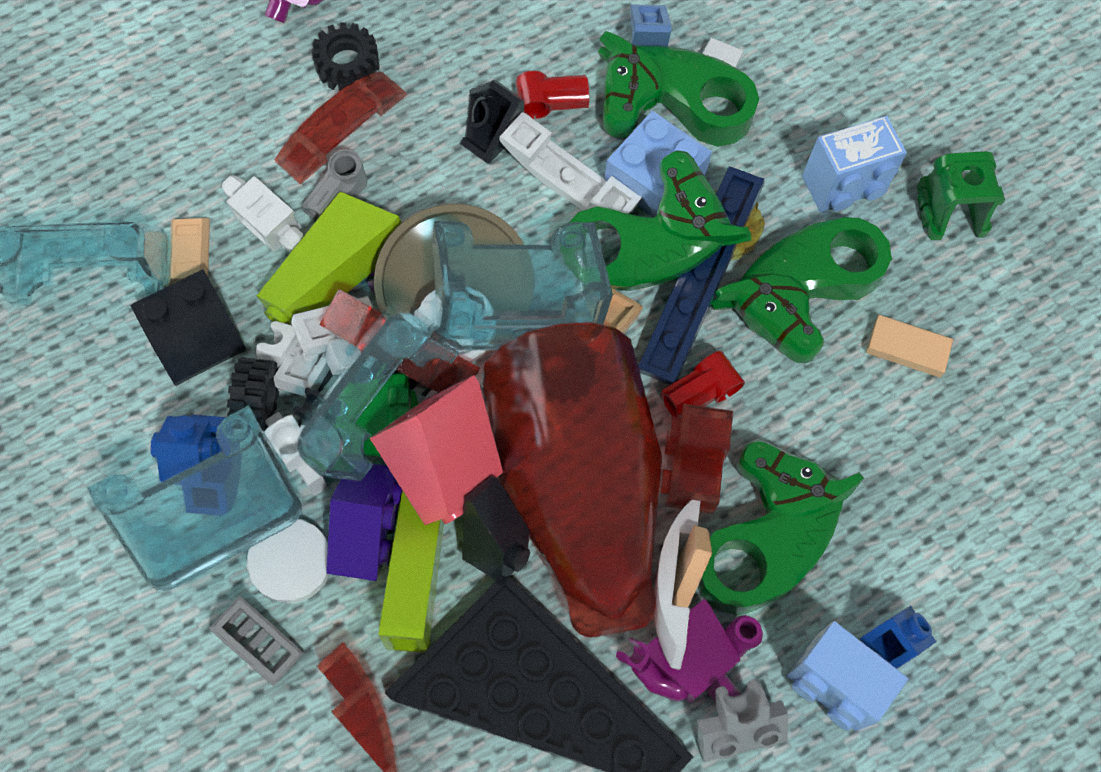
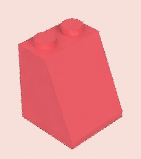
(441, 450)

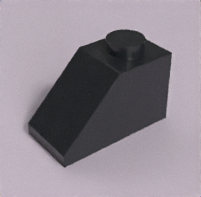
(494, 532)

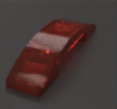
(335, 121)
(353, 318)

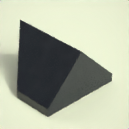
(489, 114)

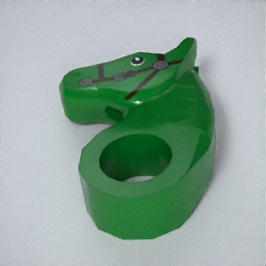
(678, 78)
(681, 236)
(800, 267)
(790, 539)

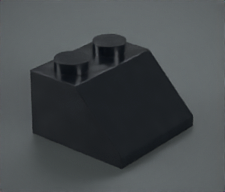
(188, 327)

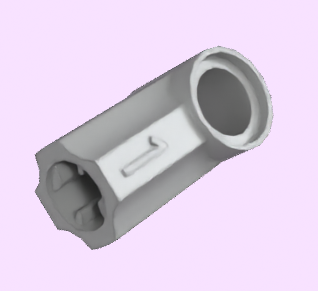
(334, 182)

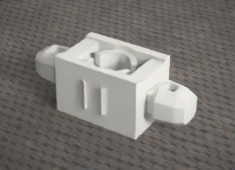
(262, 213)

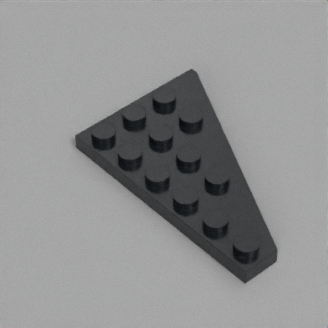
(531, 683)

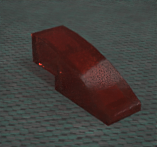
(362, 708)

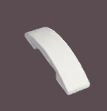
(561, 171)
(672, 620)

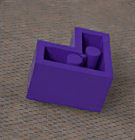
(360, 522)

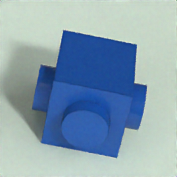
(182, 444)
(900, 637)

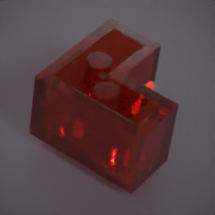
(697, 449)

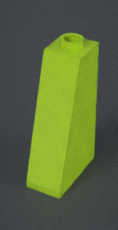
(330, 257)
(411, 582)

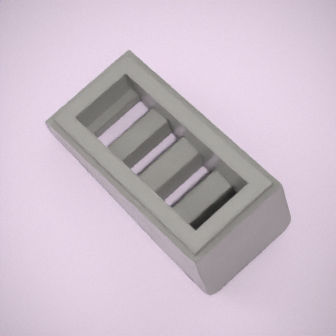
(228, 618)

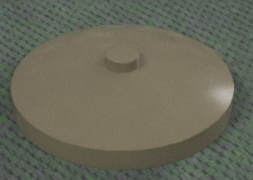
(406, 260)

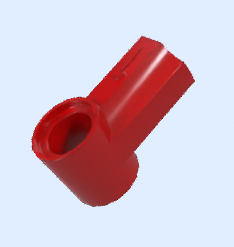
(553, 93)
(707, 383)

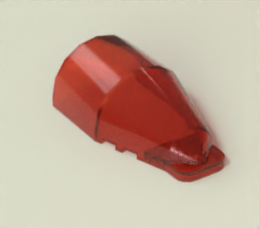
(581, 466)

